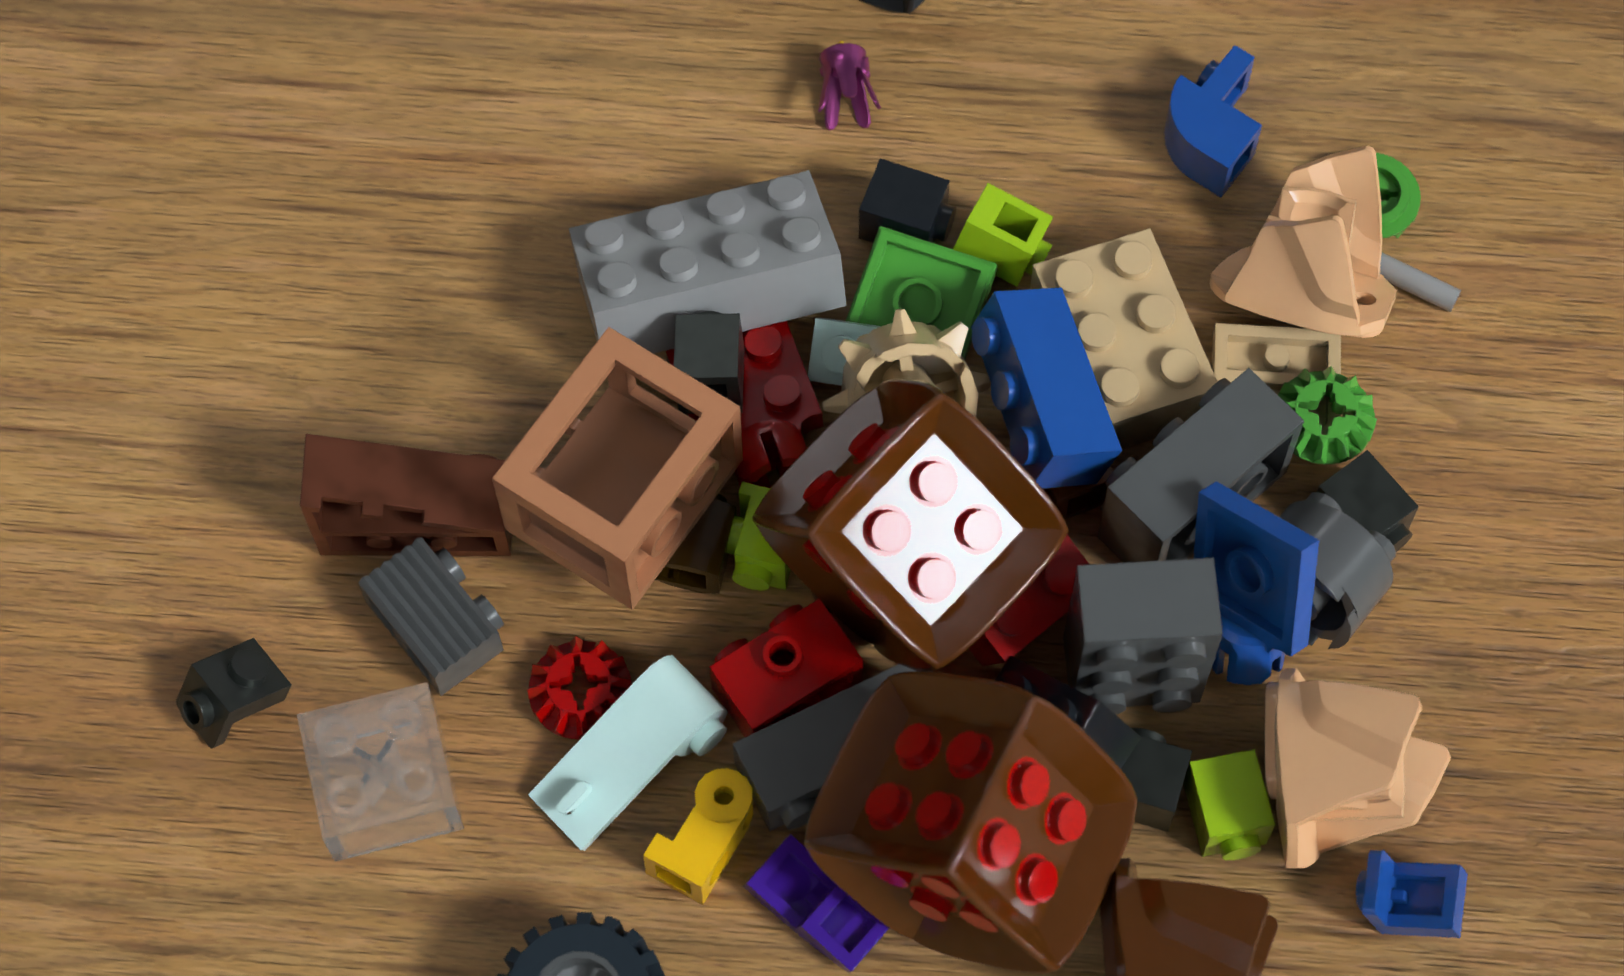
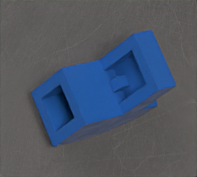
(1204, 130)

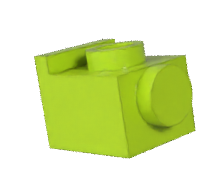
(1005, 233)
(755, 561)

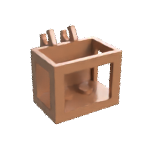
(627, 475)

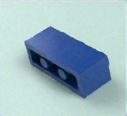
(1045, 387)

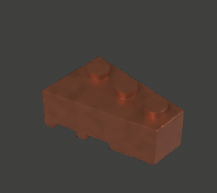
(385, 496)

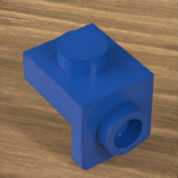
(1412, 896)

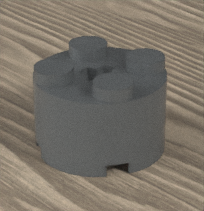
(1350, 568)

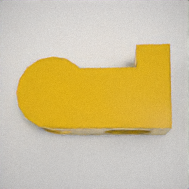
(706, 838)

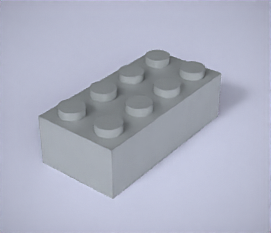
(726, 252)

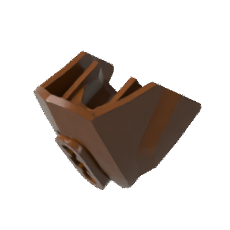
(1182, 928)

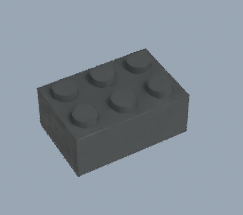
(1236, 438)
(1143, 633)

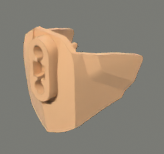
(1317, 252)
(1344, 763)

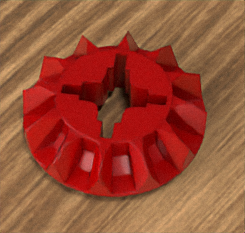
(557, 707)

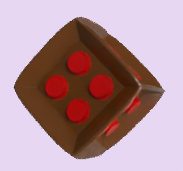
(911, 523)
(973, 820)

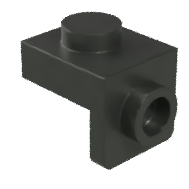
(229, 689)

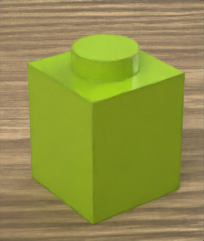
(1229, 805)

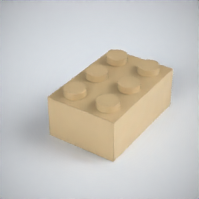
(1132, 332)

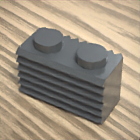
(433, 615)

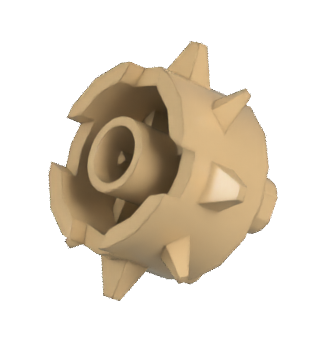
(910, 353)

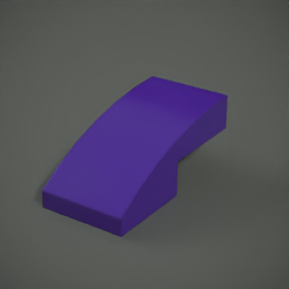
(814, 905)

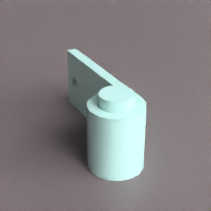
(627, 747)

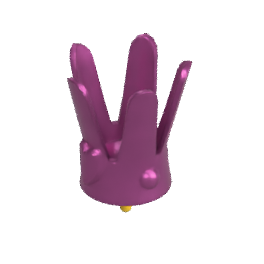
(845, 72)

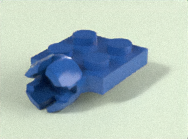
(1262, 582)

